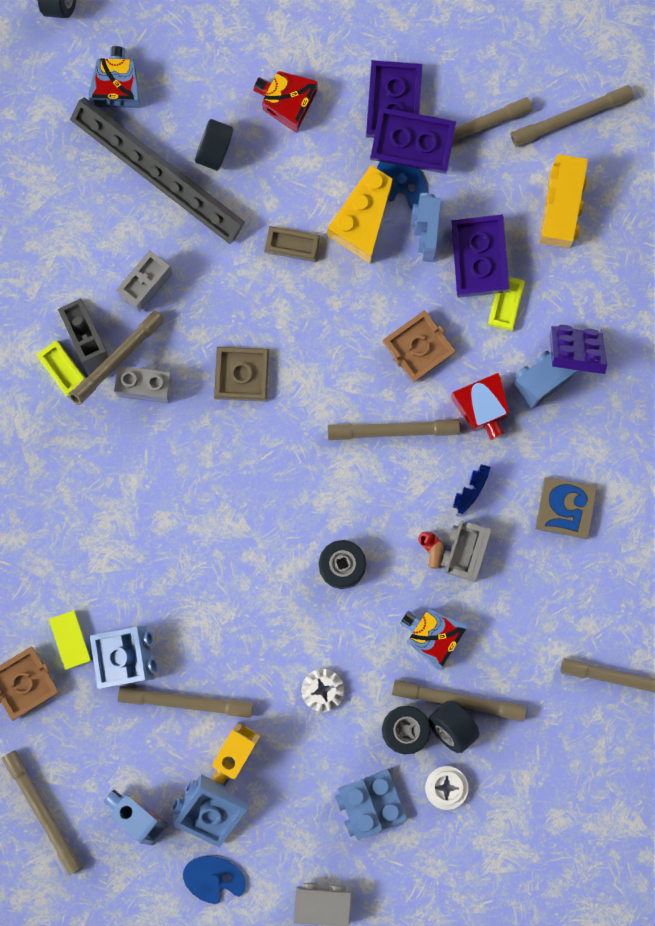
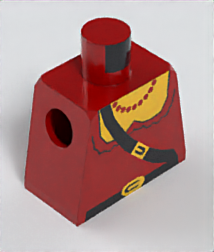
(287, 97)

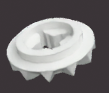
(317, 702)
(437, 796)

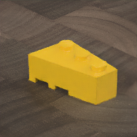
(563, 201)
(361, 215)

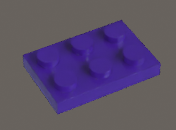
(393, 87)
(413, 140)
(480, 256)
(578, 349)

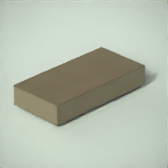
(292, 244)

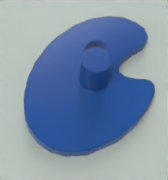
(402, 177)
(205, 878)

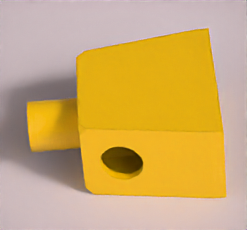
(239, 747)

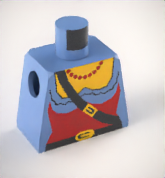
(115, 81)
(433, 635)
(142, 825)

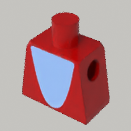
(483, 405)

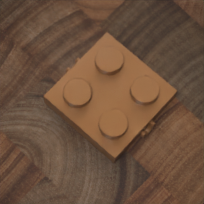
(419, 346)
(25, 683)

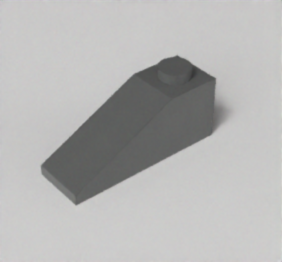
(83, 335)

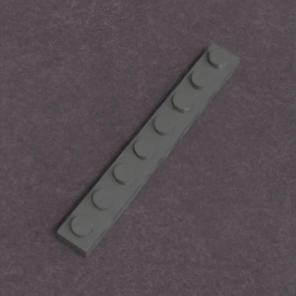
(157, 170)

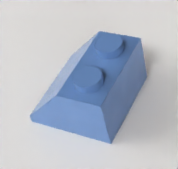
(541, 380)

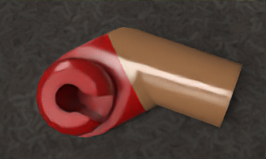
(434, 548)

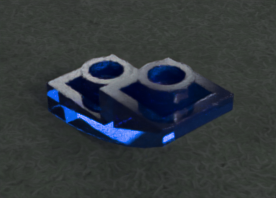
(467, 497)

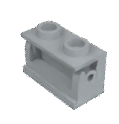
(144, 281)
(143, 384)
(466, 551)
(322, 906)

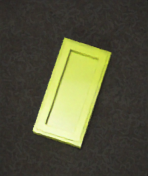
(506, 306)
(61, 367)
(70, 640)

